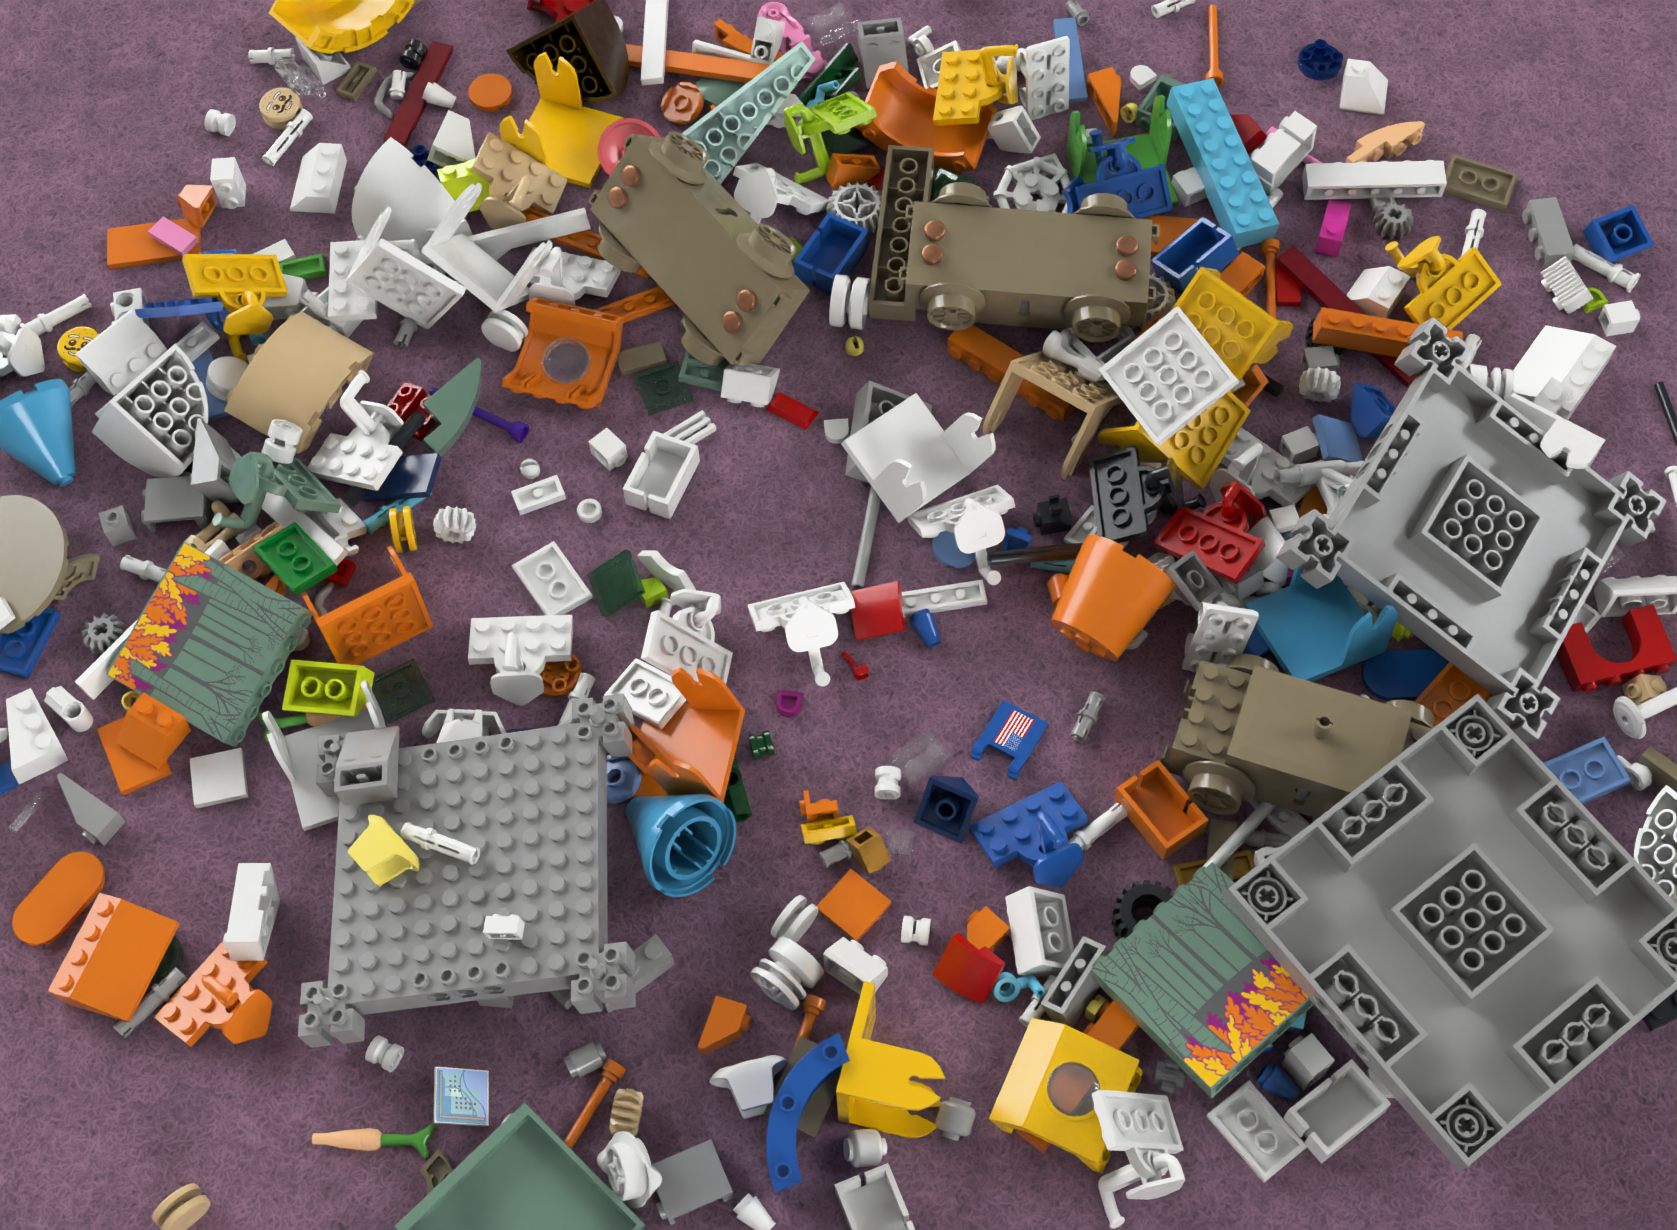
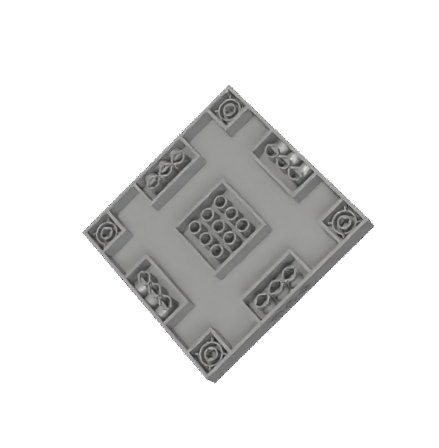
(1466, 929)

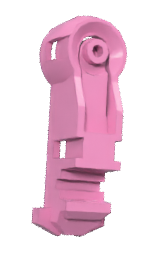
(792, 36)

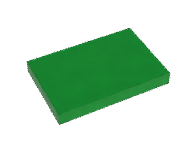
(295, 559)

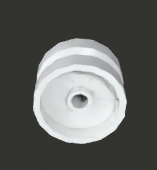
(849, 301)

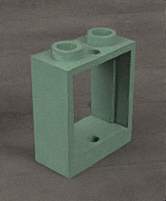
(1161, 87)

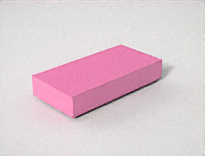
(173, 236)

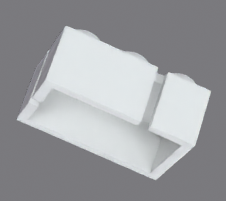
(1283, 150)
(665, 478)
(1336, 1114)
(874, 1205)

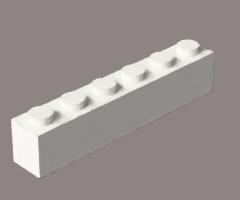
(1373, 180)

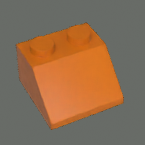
(152, 731)

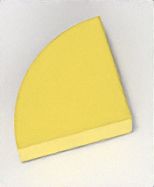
(1094, 1007)

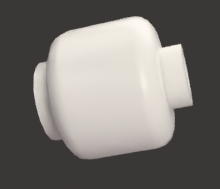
(864, 1148)

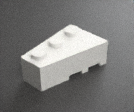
(31, 738)
(252, 912)

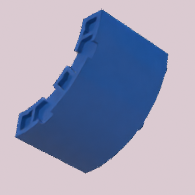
(794, 1094)

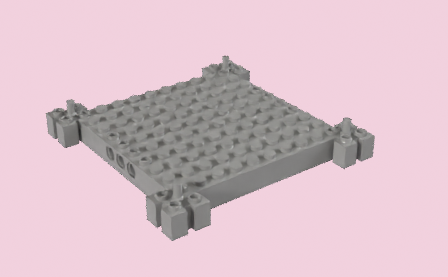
(1473, 530)
(541, 832)

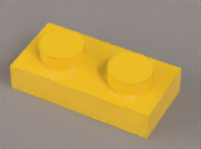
(834, 828)

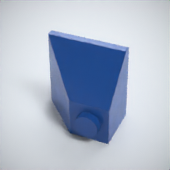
(1370, 410)

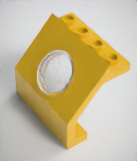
(1053, 1089)

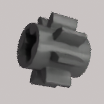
(1169, 1075)

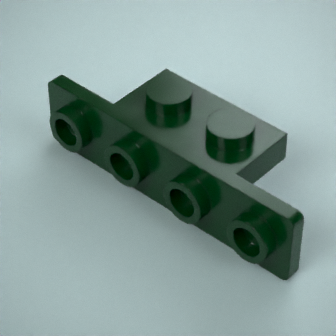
(839, 69)

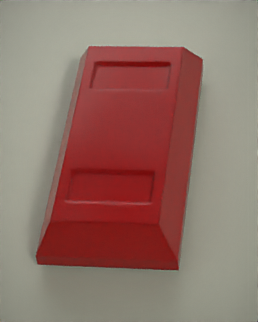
(792, 410)

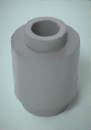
(585, 1059)

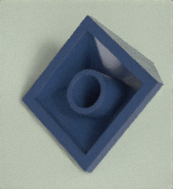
(947, 806)

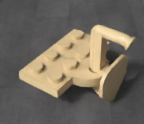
(518, 179)

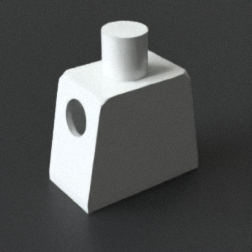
(1013, 130)
(290, 305)

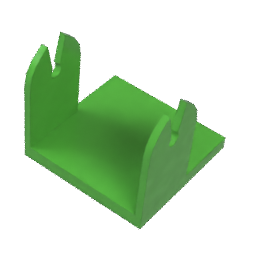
(1148, 148)

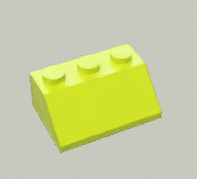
(459, 177)
(326, 688)

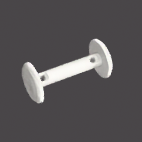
(1632, 717)

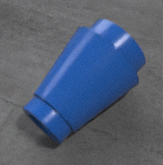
(926, 627)
(1277, 1082)

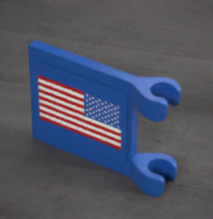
(1011, 733)

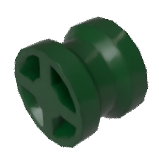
(761, 744)

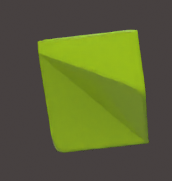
(654, 591)

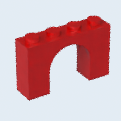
(1650, 653)

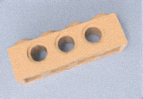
(245, 552)

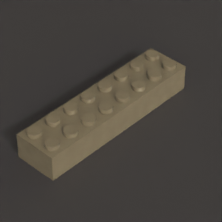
(905, 180)

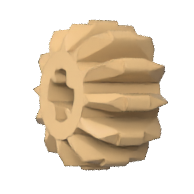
(626, 1111)

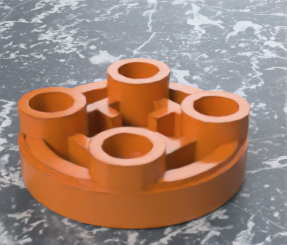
(560, 677)

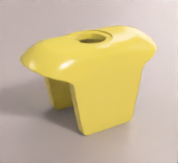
(382, 852)

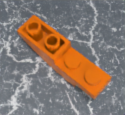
(734, 40)

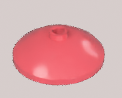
(611, 141)

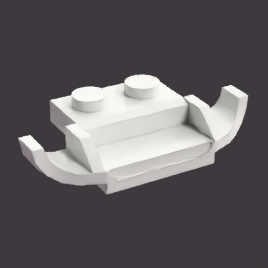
(340, 526)

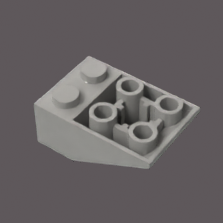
(880, 44)
(212, 464)
(368, 766)

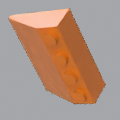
(113, 958)

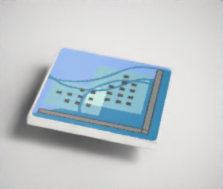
(461, 1096)

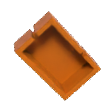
(1159, 810)

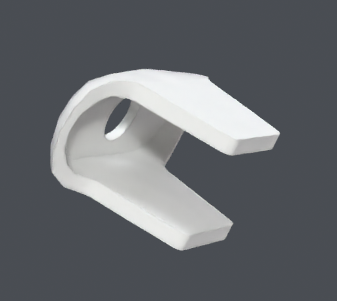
(751, 1083)

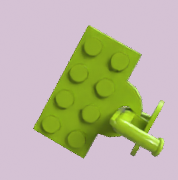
(834, 114)

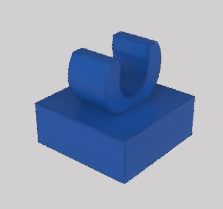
(1016, 539)

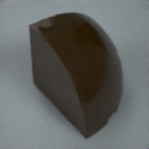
(589, 42)

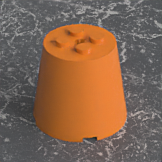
(1109, 598)

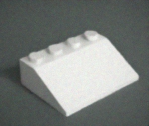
(1567, 356)

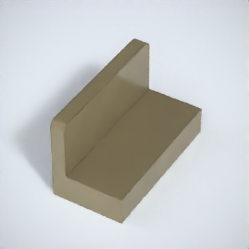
(1662, 769)

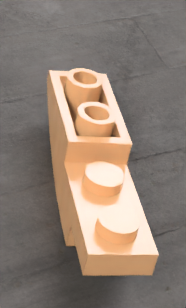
(1386, 142)

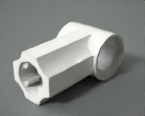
(69, 709)

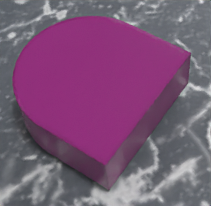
(789, 703)

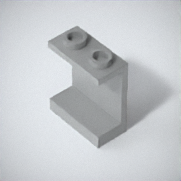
(174, 500)
(691, 1181)

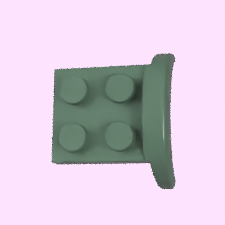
(700, 373)

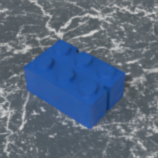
(1197, 247)
(839, 252)

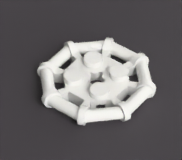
(1032, 184)

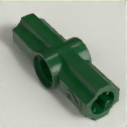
(736, 796)

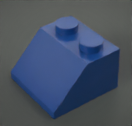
(1618, 234)

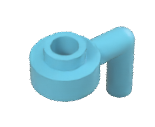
(820, 93)
(1013, 986)

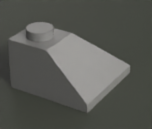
(1193, 580)

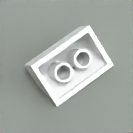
(319, 179)
(121, 353)
(1618, 596)
(1039, 931)

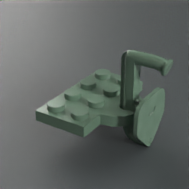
(257, 474)

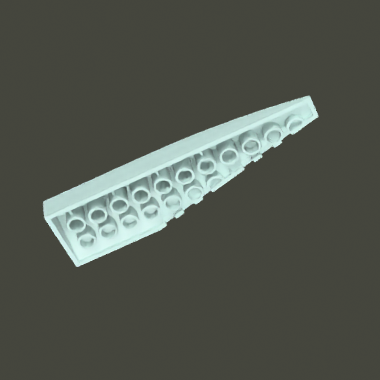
(739, 119)

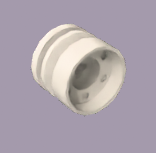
(1499, 383)
(790, 970)

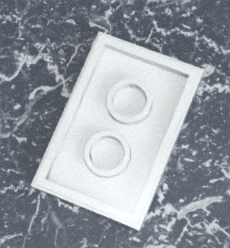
(552, 581)
(648, 693)
(1256, 1131)

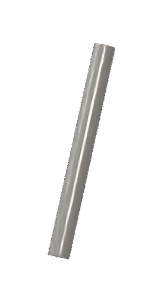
(866, 540)

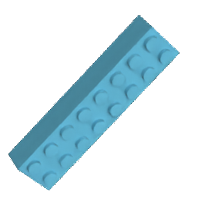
(1222, 162)

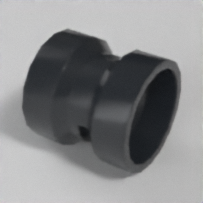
(413, 53)

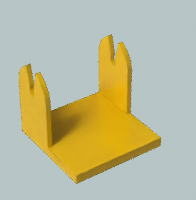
(560, 129)
(1231, 322)
(1195, 447)
(876, 1083)

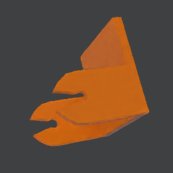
(375, 619)
(696, 741)

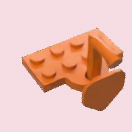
(220, 998)

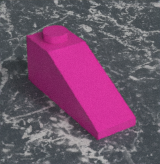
(1333, 227)

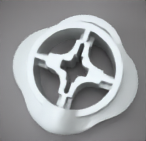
(629, 1169)

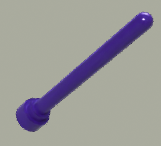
(517, 430)

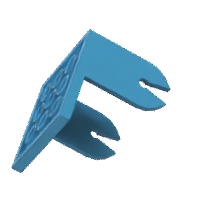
(1320, 628)

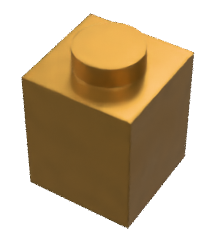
(869, 850)

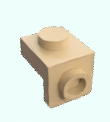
(1644, 688)

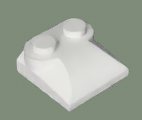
(930, 64)

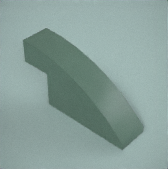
(453, 407)

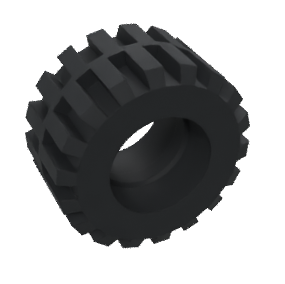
(1131, 898)

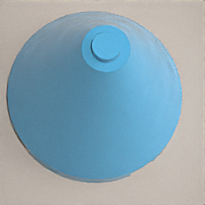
(40, 430)
(681, 839)

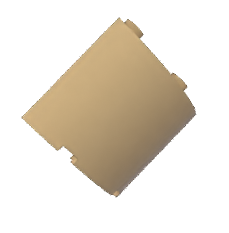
(296, 377)

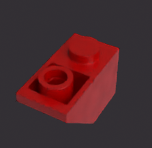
(1249, 131)

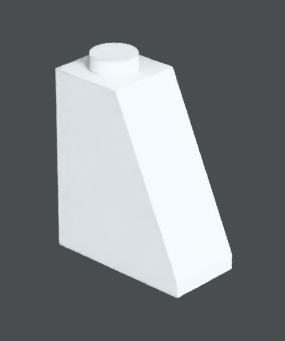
(453, 141)

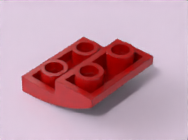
(407, 401)
(878, 611)
(968, 969)

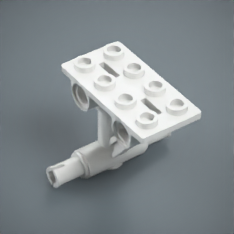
(1046, 76)
(1329, 477)
(1221, 630)

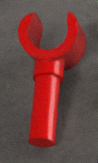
(859, 671)

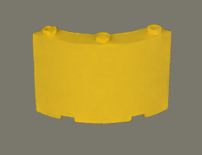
(339, 26)

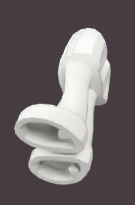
(1058, 347)

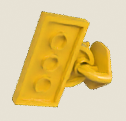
(971, 81)
(241, 285)
(1446, 285)

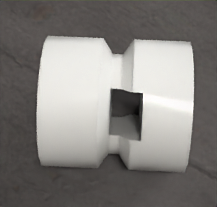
(282, 440)

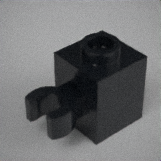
(1053, 515)

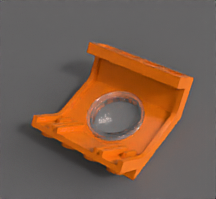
(567, 353)

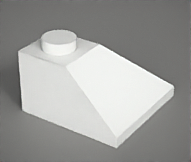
(1363, 88)

